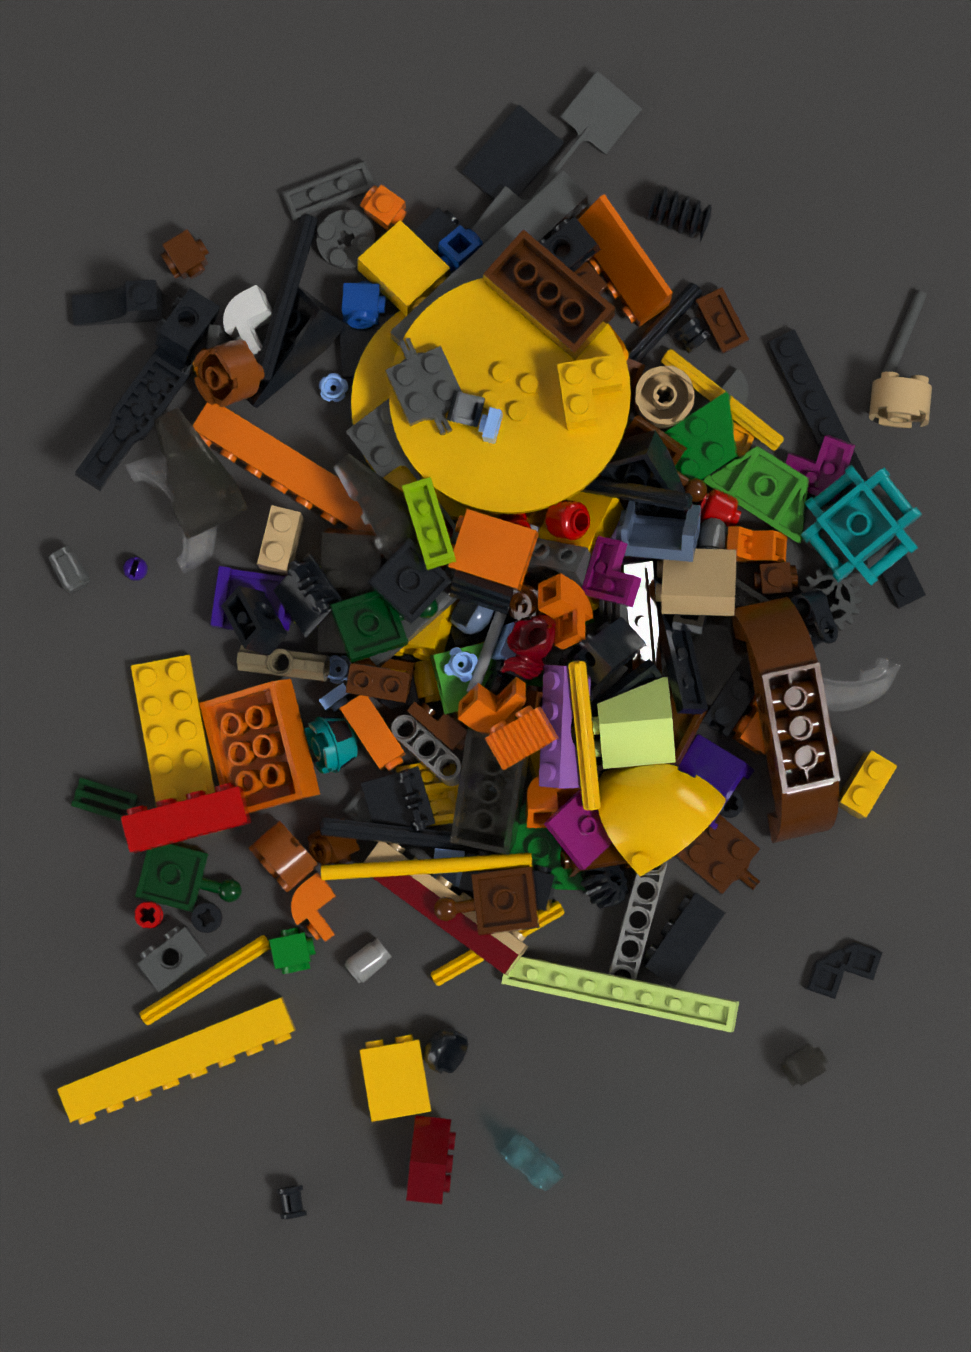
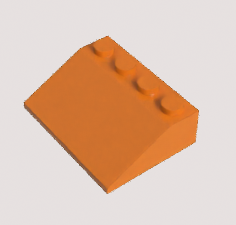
(625, 264)
(261, 744)

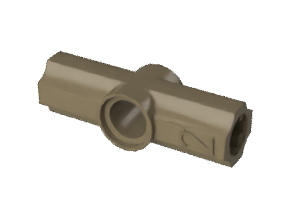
(300, 665)

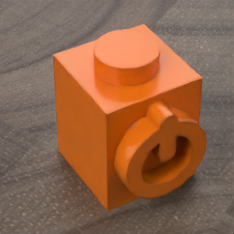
(383, 206)

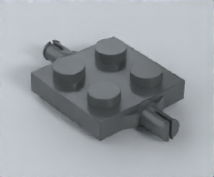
(424, 385)

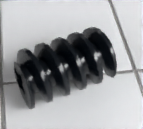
(680, 213)

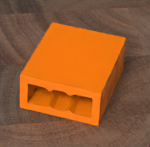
(493, 549)
(373, 732)

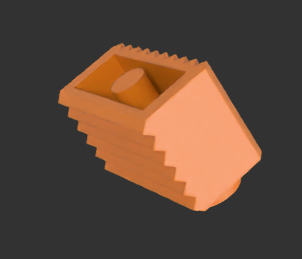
(521, 737)

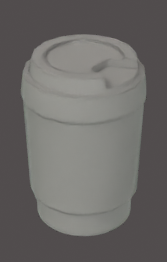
(367, 961)

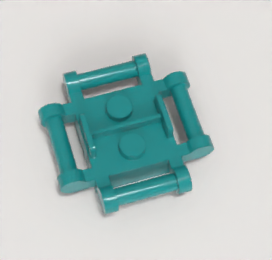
(860, 524)

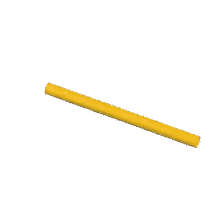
(426, 866)

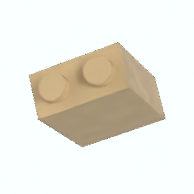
(280, 540)
(700, 585)

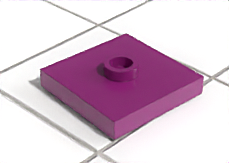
(579, 831)

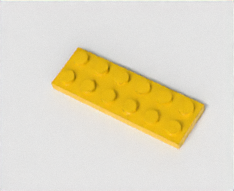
(172, 728)

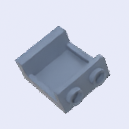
(659, 535)

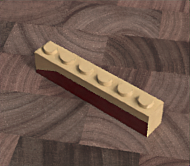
(423, 891)

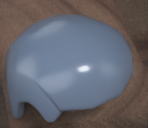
(470, 617)

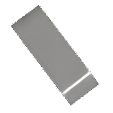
(420, 738)

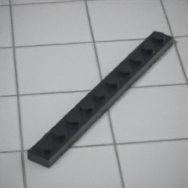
(824, 421)

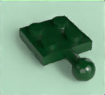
(371, 625)
(175, 876)

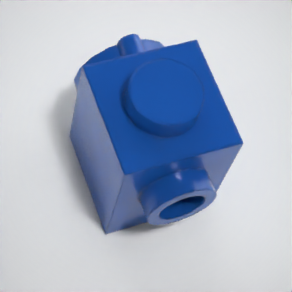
(458, 247)
(362, 304)

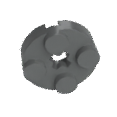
(330, 232)

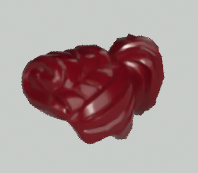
(531, 643)

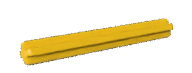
(739, 412)
(584, 735)
(470, 958)
(205, 980)

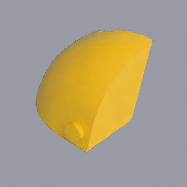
(655, 811)

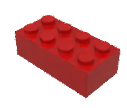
(185, 819)

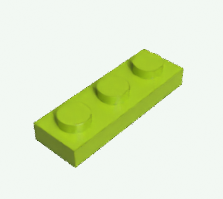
(428, 523)

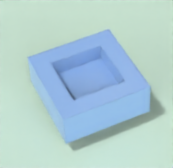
(490, 425)
(335, 698)

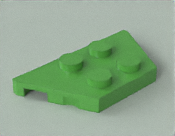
(766, 490)

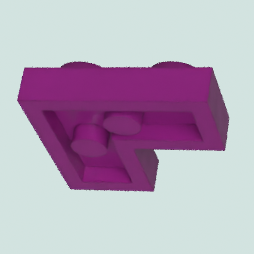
(830, 464)
(603, 575)

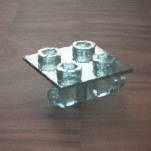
(540, 1171)

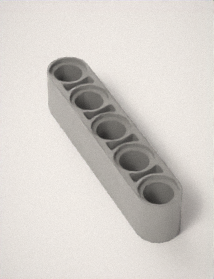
(638, 935)

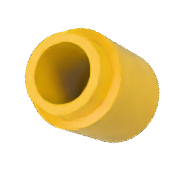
(426, 682)

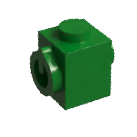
(292, 951)

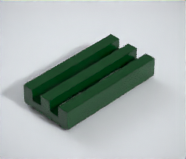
(81, 793)

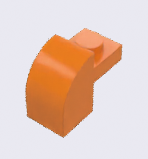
(757, 546)
(568, 606)
(483, 709)
(544, 802)
(307, 901)

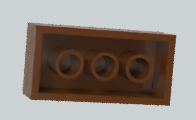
(549, 294)

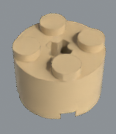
(659, 380)
(900, 400)

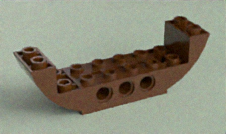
(791, 718)

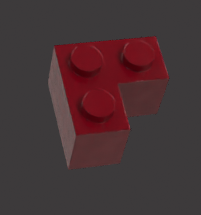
(430, 1160)

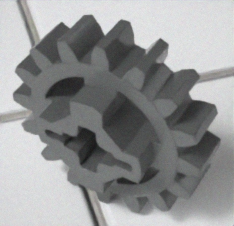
(842, 605)

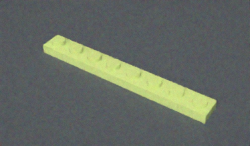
(624, 993)

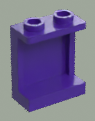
(230, 579)
(715, 766)

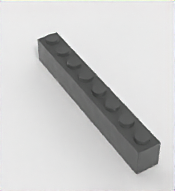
(539, 218)

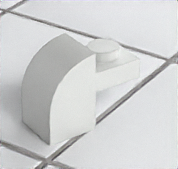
(245, 314)

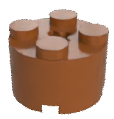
(227, 373)
(283, 856)

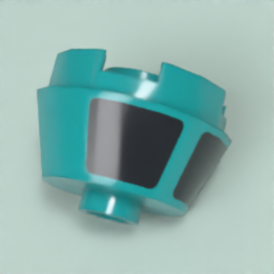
(332, 743)

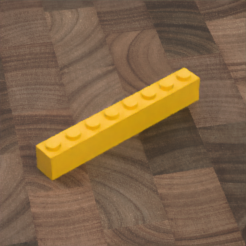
(177, 1059)

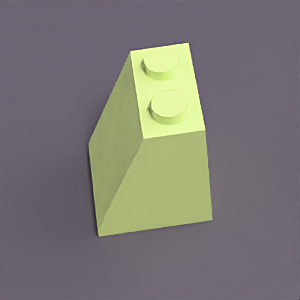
(636, 727)

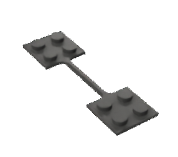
(598, 116)
(381, 448)

